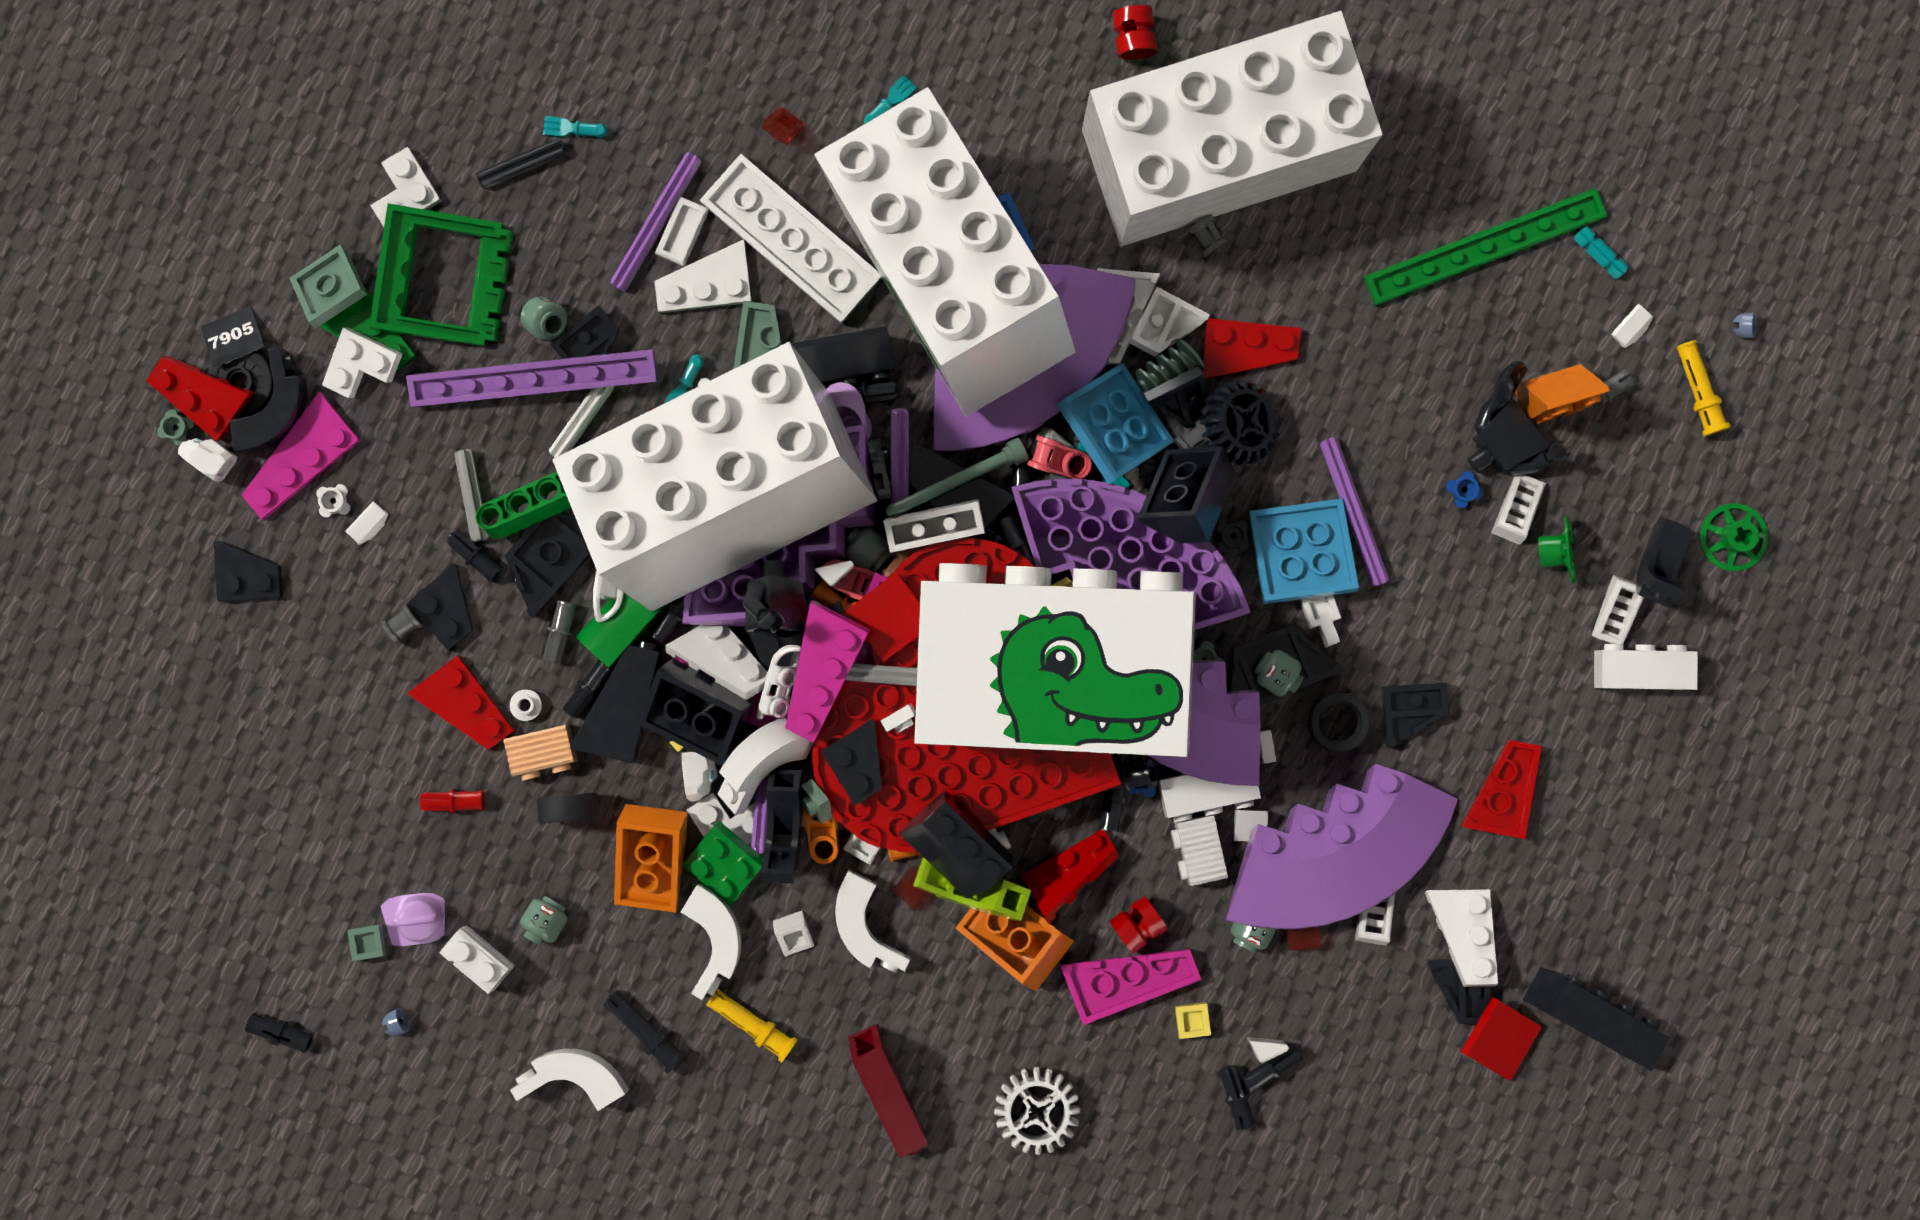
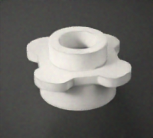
(324, 500)

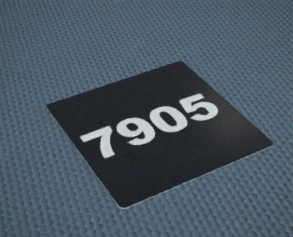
(232, 336)

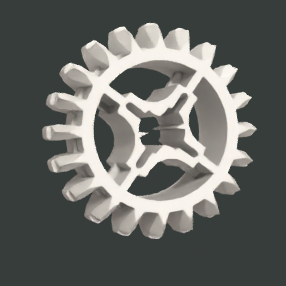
(1054, 1133)

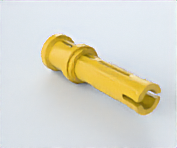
(1706, 403)
(764, 1033)

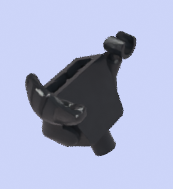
(1506, 433)
(776, 604)

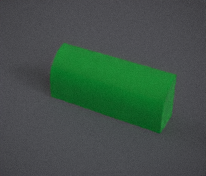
(611, 637)

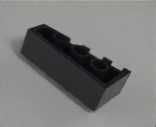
(1596, 1017)

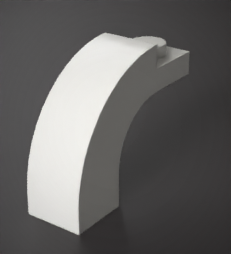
(756, 758)
(853, 928)
(725, 936)
(582, 1067)

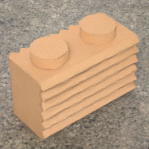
(540, 751)

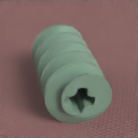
(1167, 368)

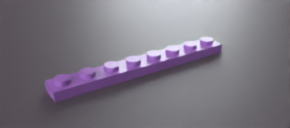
(532, 378)

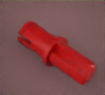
(452, 801)

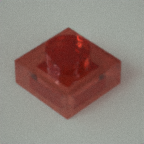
(783, 126)
(908, 893)
(1303, 938)

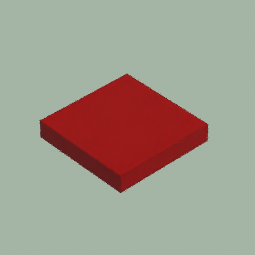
(890, 614)
(1501, 1039)

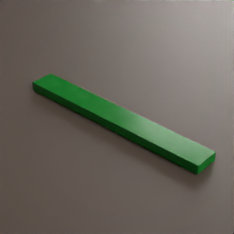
(1485, 246)

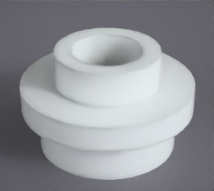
(535, 708)

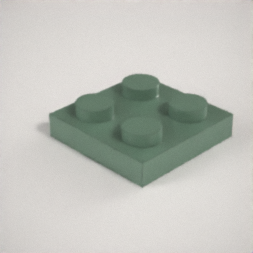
(328, 286)

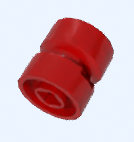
(1134, 27)
(1138, 924)

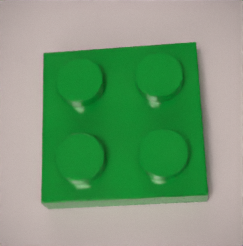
(724, 863)

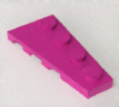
(304, 453)
(824, 662)
(1123, 982)

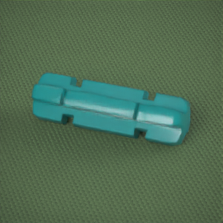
(1601, 252)

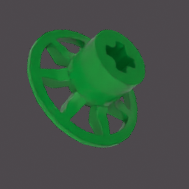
(1735, 536)
(1557, 550)

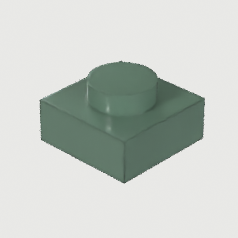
(816, 801)
(366, 942)

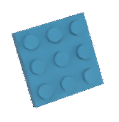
(1115, 423)
(1303, 551)

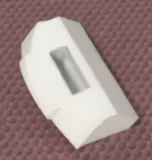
(1632, 326)
(368, 523)

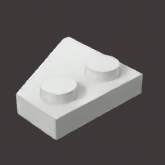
(1165, 322)

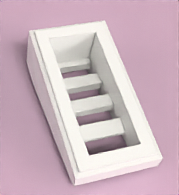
(1510, 531)
(1612, 595)
(1363, 921)

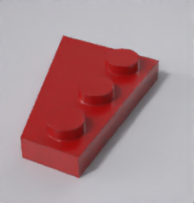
(1245, 346)
(201, 397)
(463, 703)
(1507, 792)
(1064, 874)

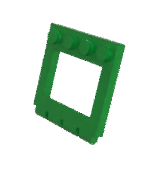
(396, 266)

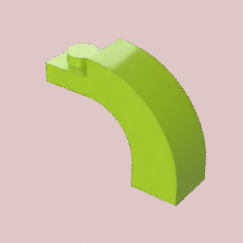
(1002, 900)

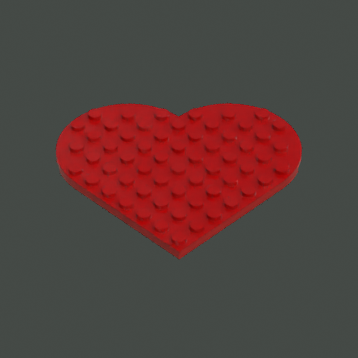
(987, 781)

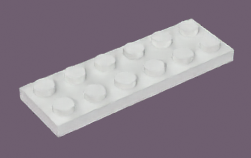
(791, 238)

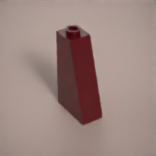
(887, 1091)

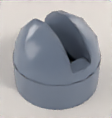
(1747, 325)
(393, 1024)

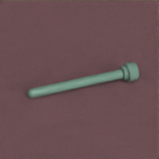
(1012, 454)

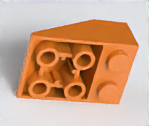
(1559, 393)

